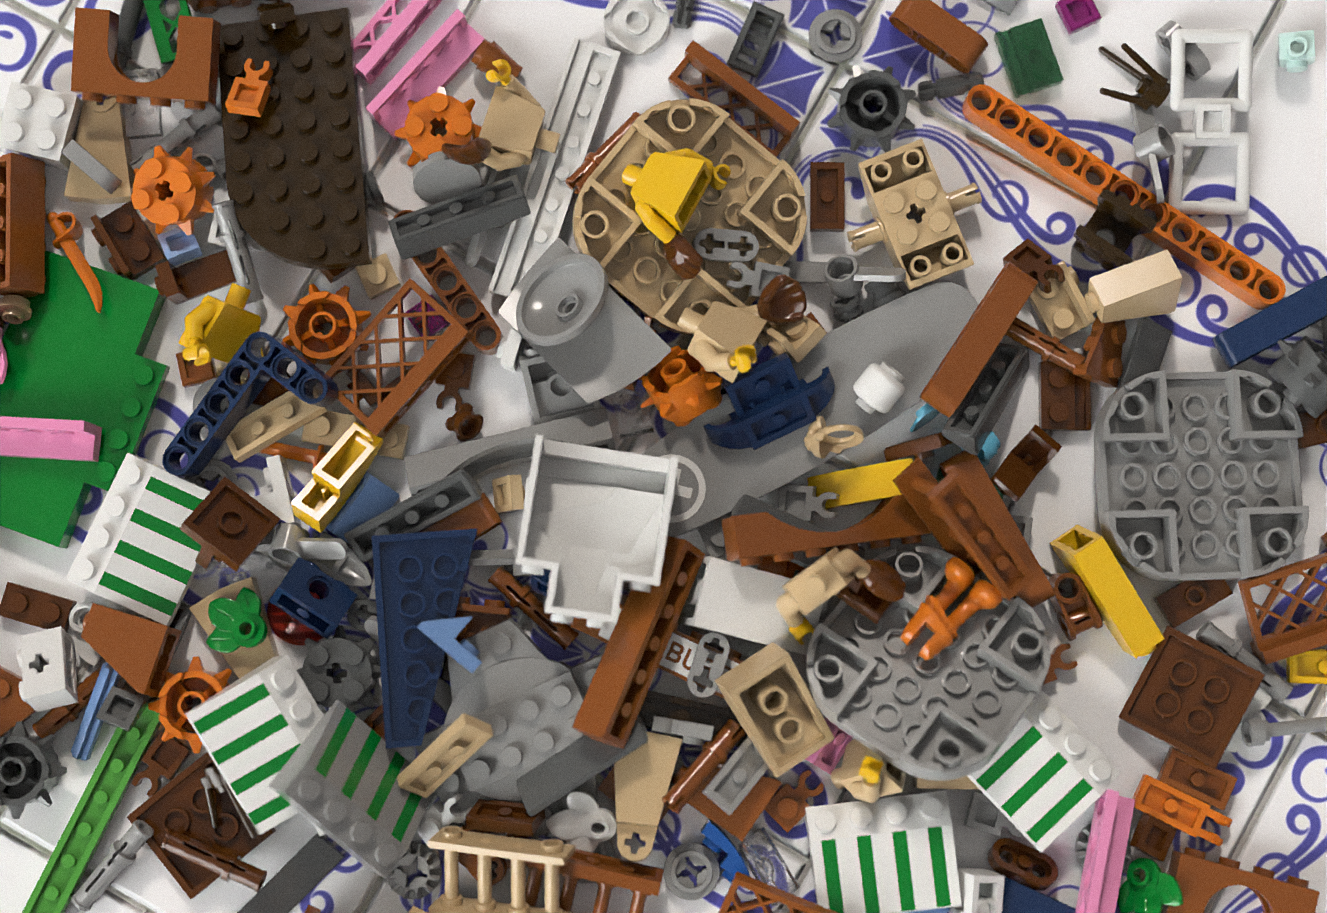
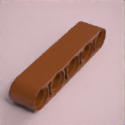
(459, 295)
(978, 339)
(974, 474)

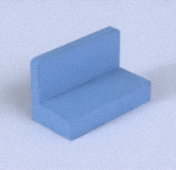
(367, 501)

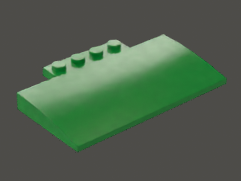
(79, 368)

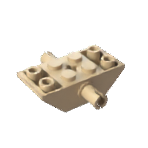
(908, 183)

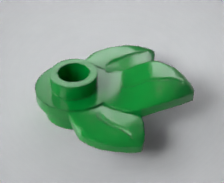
(233, 618)
(1150, 894)

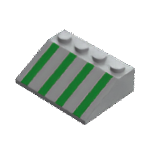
(351, 790)

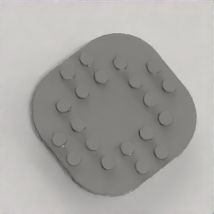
(1199, 475)
(934, 714)

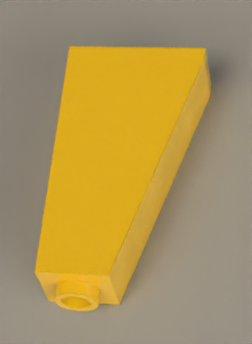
(1109, 589)

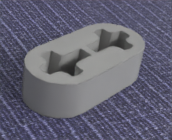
(1195, 60)
(91, 166)
(726, 237)
(700, 660)

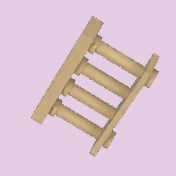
(519, 850)

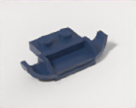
(770, 404)

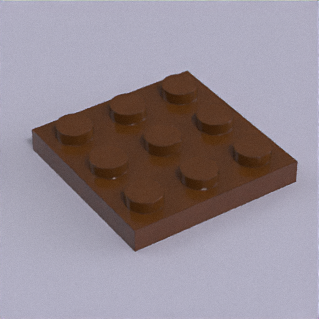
(1191, 697)
(184, 808)

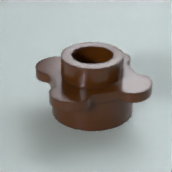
(470, 428)

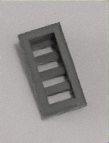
(764, 12)

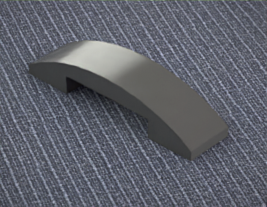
(123, 703)

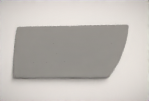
(604, 356)

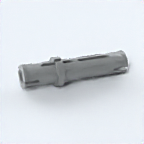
(185, 133)
(226, 212)
(1218, 640)
(121, 853)

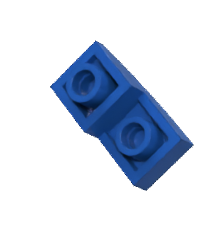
(718, 841)

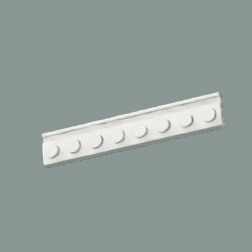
(576, 117)

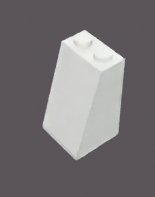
(742, 605)

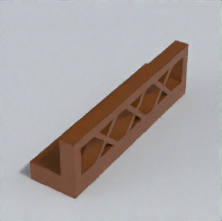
(739, 89)

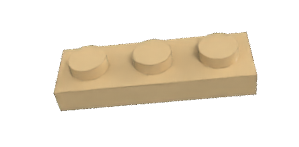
(271, 424)
(332, 426)
(445, 755)

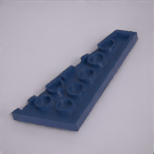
(415, 582)

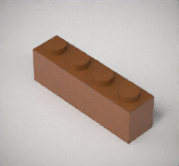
(22, 226)

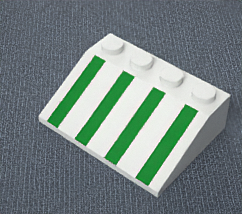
(136, 541)
(254, 733)
(1045, 773)
(884, 854)

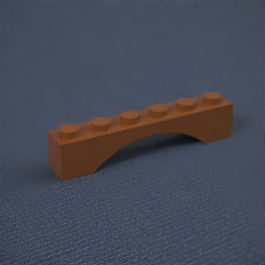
(763, 535)

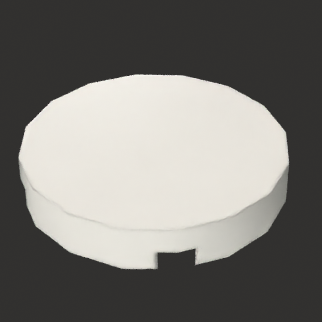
(636, 25)

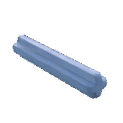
(90, 725)

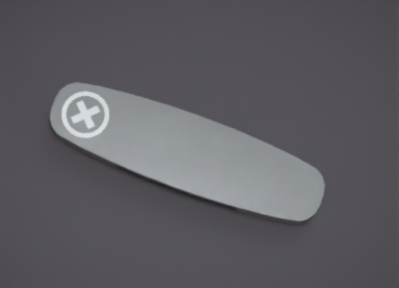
(905, 333)

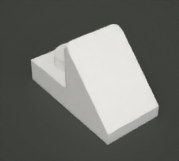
(279, 500)

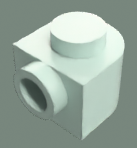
(1296, 50)

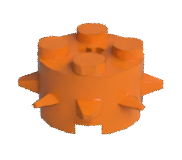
(436, 112)
(173, 190)
(308, 320)
(681, 388)
(177, 699)

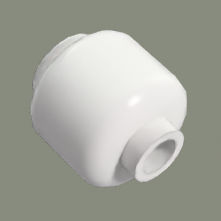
(879, 388)

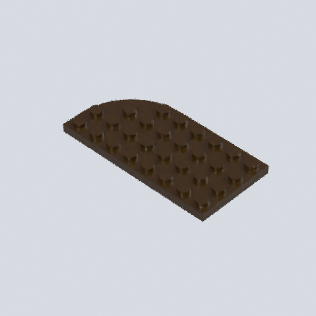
(301, 162)

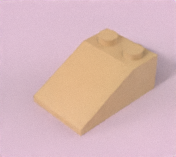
(775, 708)

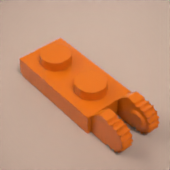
(1177, 809)

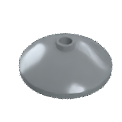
(562, 299)

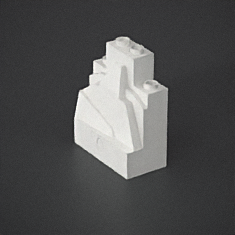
(594, 524)

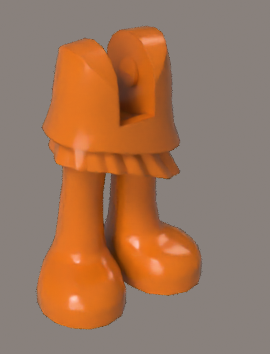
(932, 612)

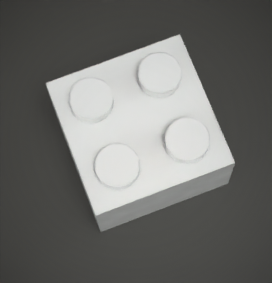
(39, 123)

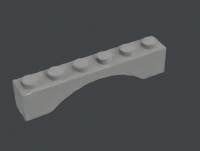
(505, 449)

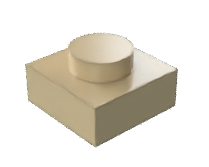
(378, 277)
(508, 493)

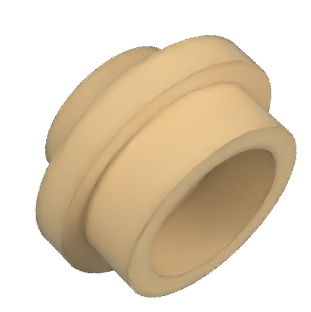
(15, 309)

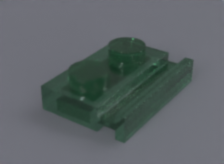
(1028, 58)

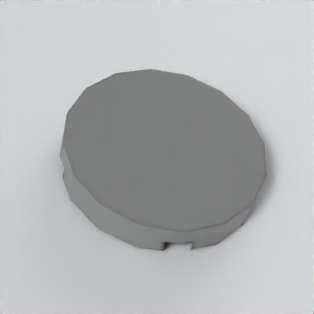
(443, 178)

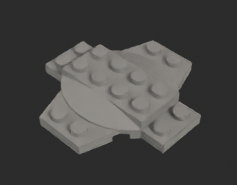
(529, 709)

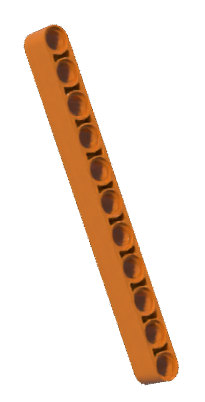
(1167, 216)

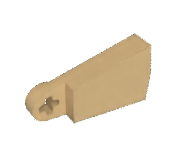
(104, 136)
(243, 659)
(639, 786)

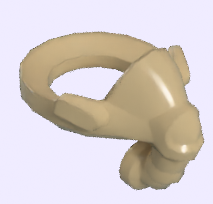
(820, 443)

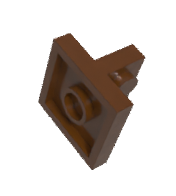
(228, 525)

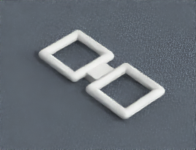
(1211, 120)

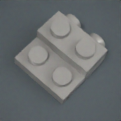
(548, 392)

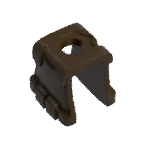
(1121, 221)

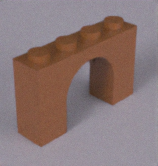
(188, 81)
(1203, 878)

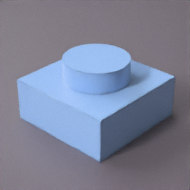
(178, 246)

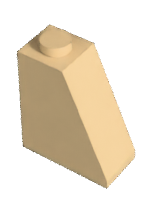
(1136, 289)

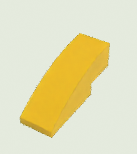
(336, 477)
(860, 484)

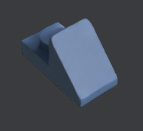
(443, 634)

